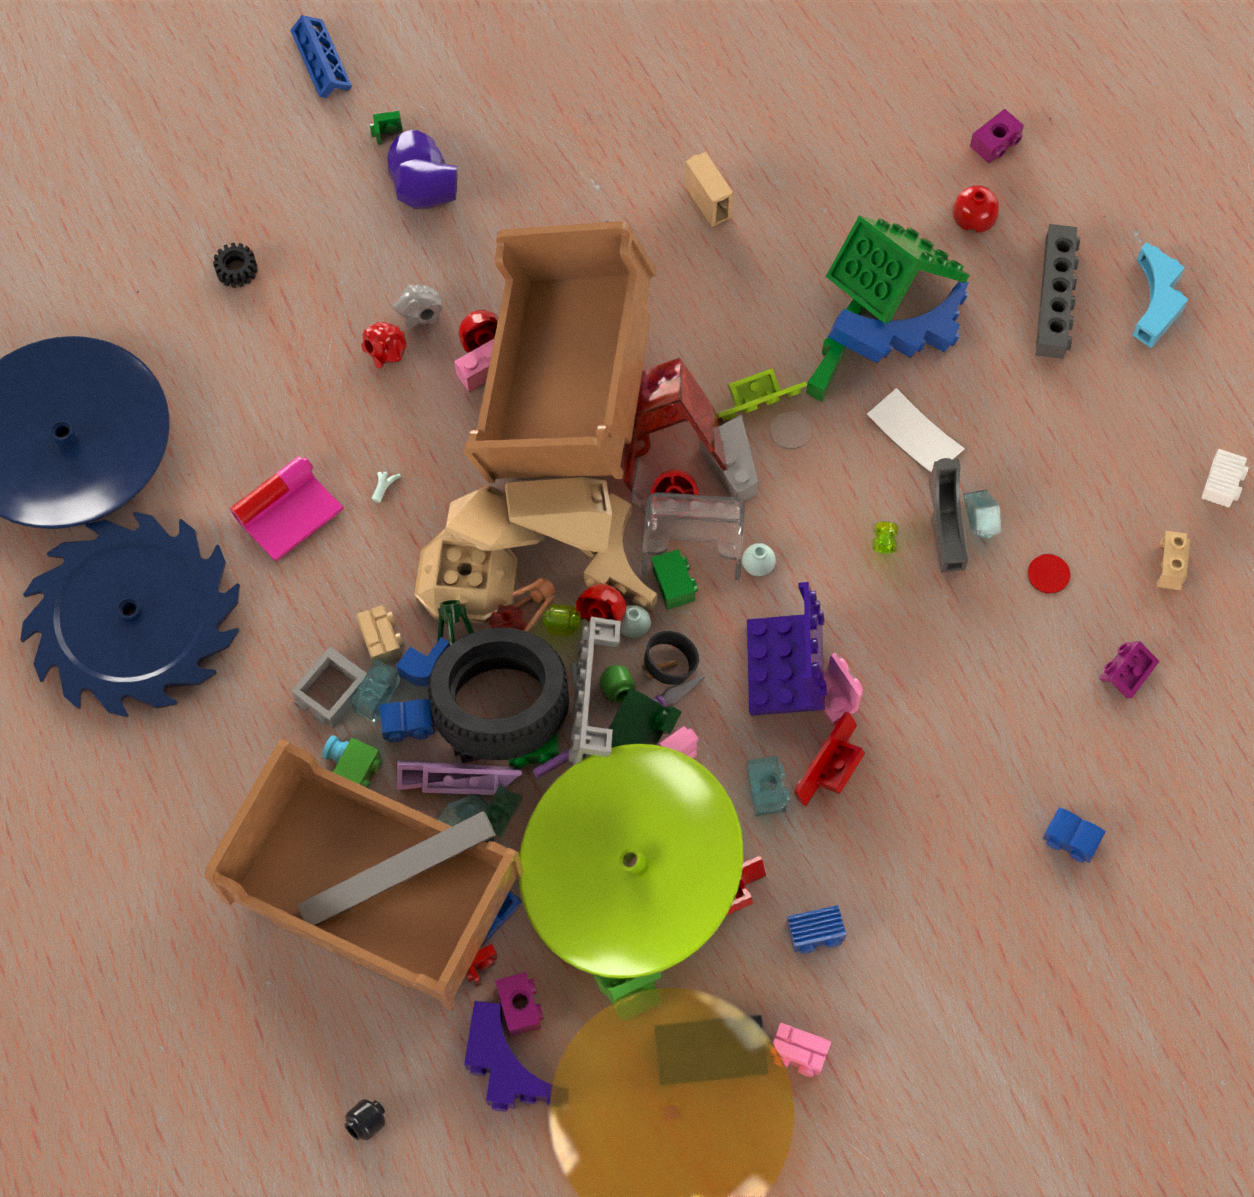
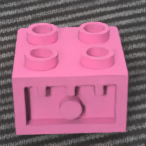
(842, 690)

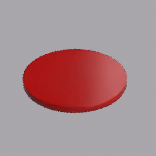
(1049, 573)

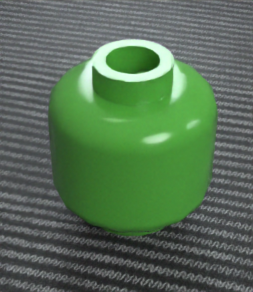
(616, 682)

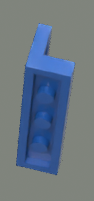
(316, 55)

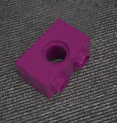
(986, 140)
(510, 990)

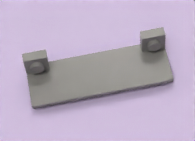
(587, 738)

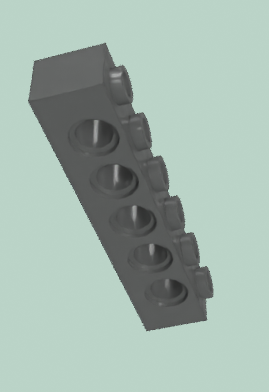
(1048, 342)

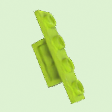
(755, 390)

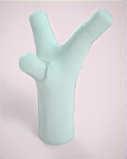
(383, 484)

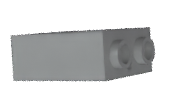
(345, 667)

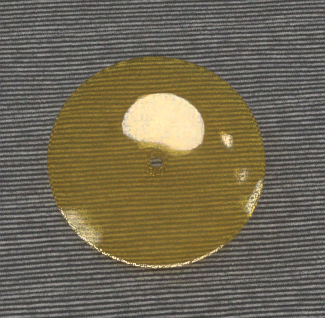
(661, 1053)

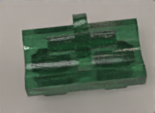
(502, 809)

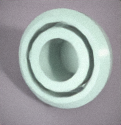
(758, 559)
(636, 622)

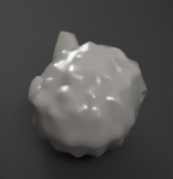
(419, 305)

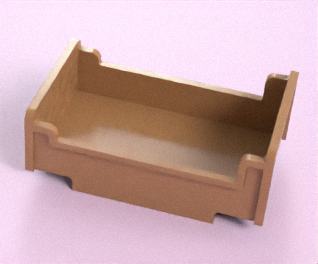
(564, 352)
(316, 829)

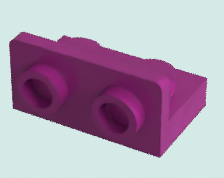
(1129, 668)

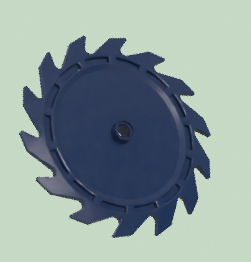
(139, 653)

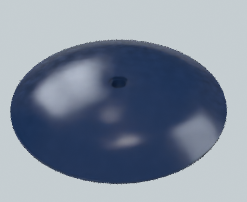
(112, 421)

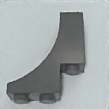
(946, 516)

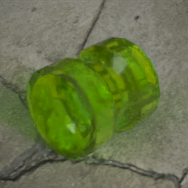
(885, 537)

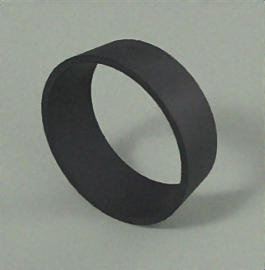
(683, 644)

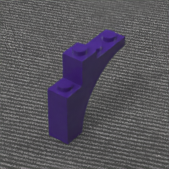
(490, 1053)

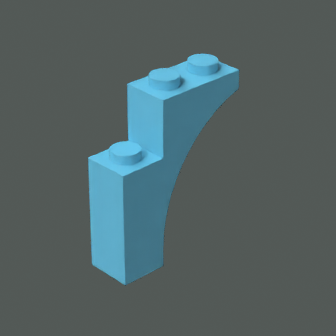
(1165, 302)

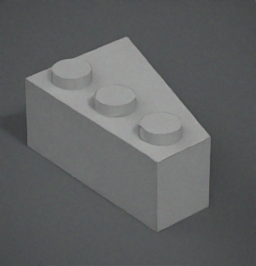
(741, 477)

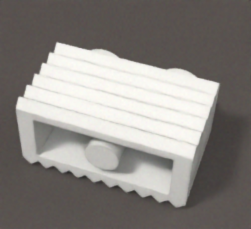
(1224, 478)

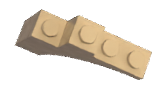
(612, 566)

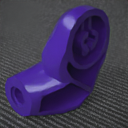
(420, 171)

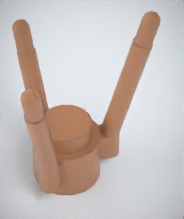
(541, 591)

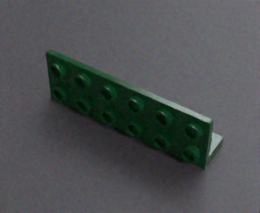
(641, 720)

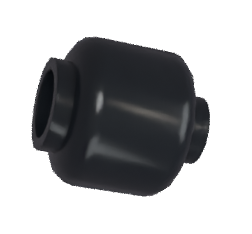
(365, 1119)

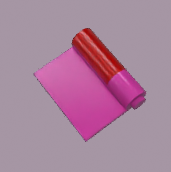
(286, 508)

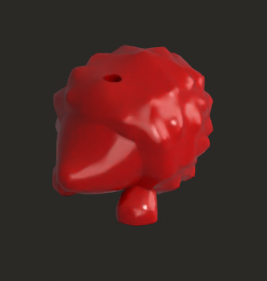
(384, 343)

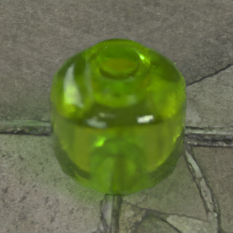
(561, 619)

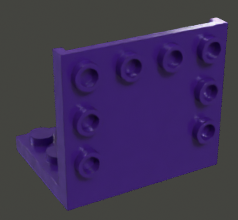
(787, 660)

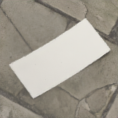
(913, 430)

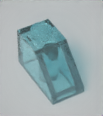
(983, 513)
(463, 809)

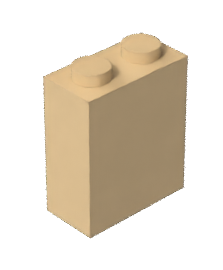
(708, 189)

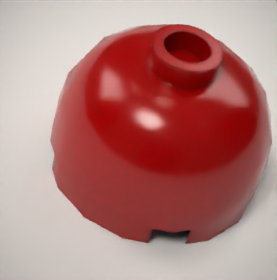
(976, 208)
(477, 329)
(675, 482)
(601, 602)

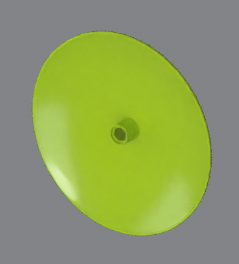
(580, 850)

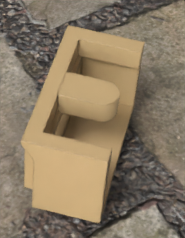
(1174, 561)

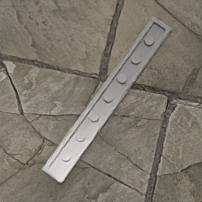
(397, 869)

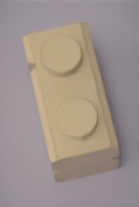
(379, 635)

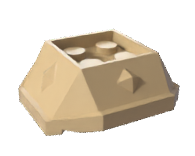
(481, 591)

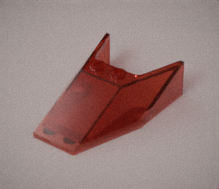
(668, 398)

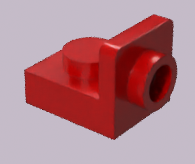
(484, 959)

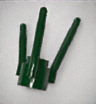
(451, 613)

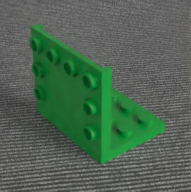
(881, 263)

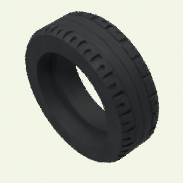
(488, 651)

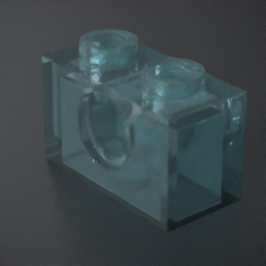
(375, 690)
(766, 800)

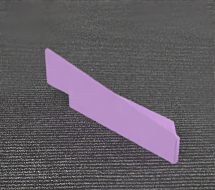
(454, 777)

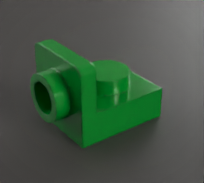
(385, 123)

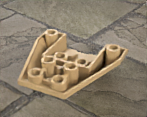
(564, 509)
(484, 521)

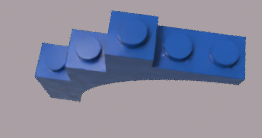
(876, 339)

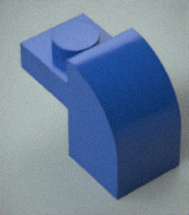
(417, 667)

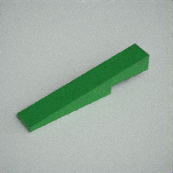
(833, 352)

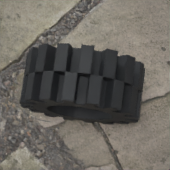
(235, 276)

